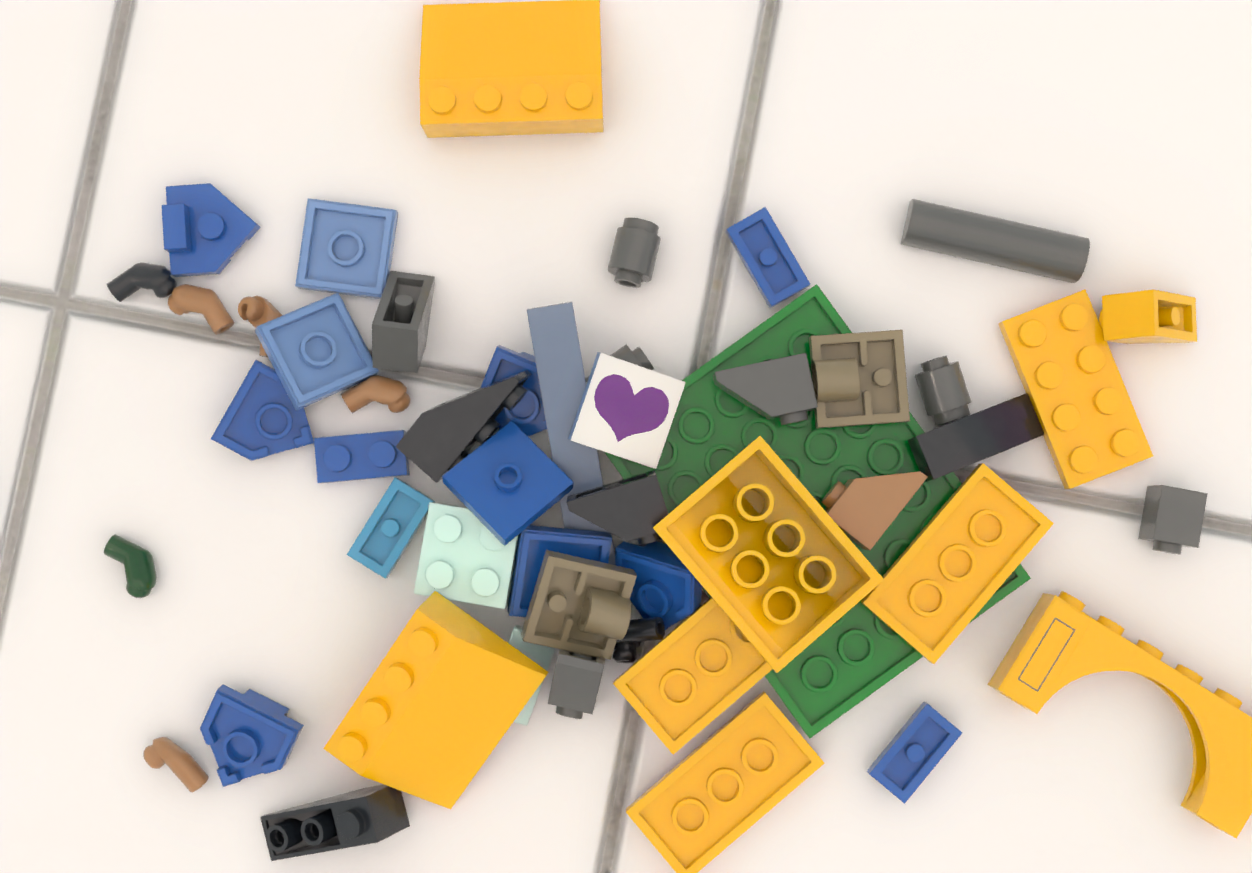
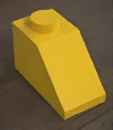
(1148, 317)

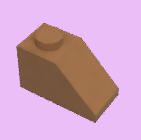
(870, 504)

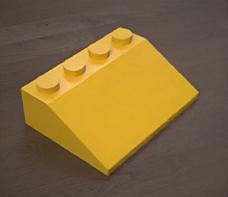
(511, 68)
(768, 554)
(436, 705)

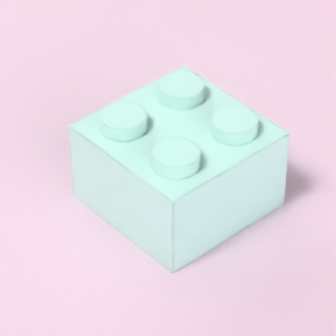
(464, 559)

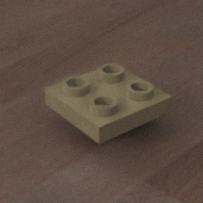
(859, 378)
(579, 605)

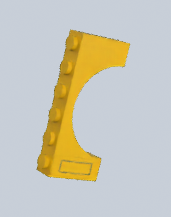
(1066, 644)

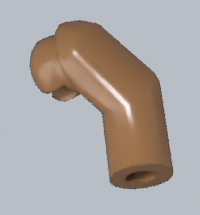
(201, 300)

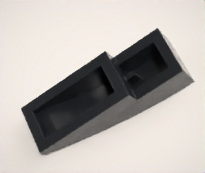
(975, 437)

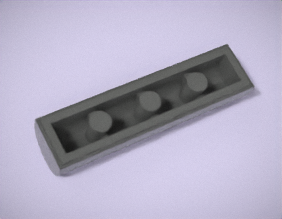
(995, 241)

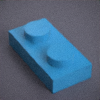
(390, 528)

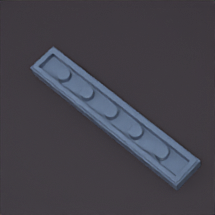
(562, 388)

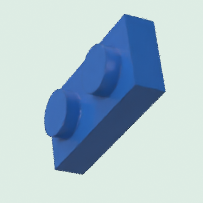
(767, 257)
(360, 457)
(914, 752)

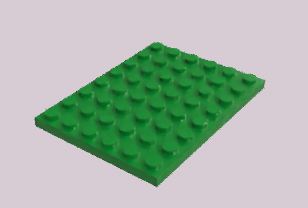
(713, 427)

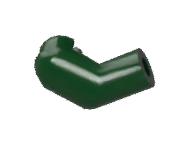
(137, 563)

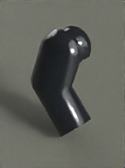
(143, 276)
(638, 631)

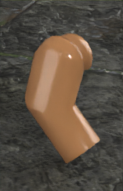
(257, 312)
(377, 389)
(178, 760)

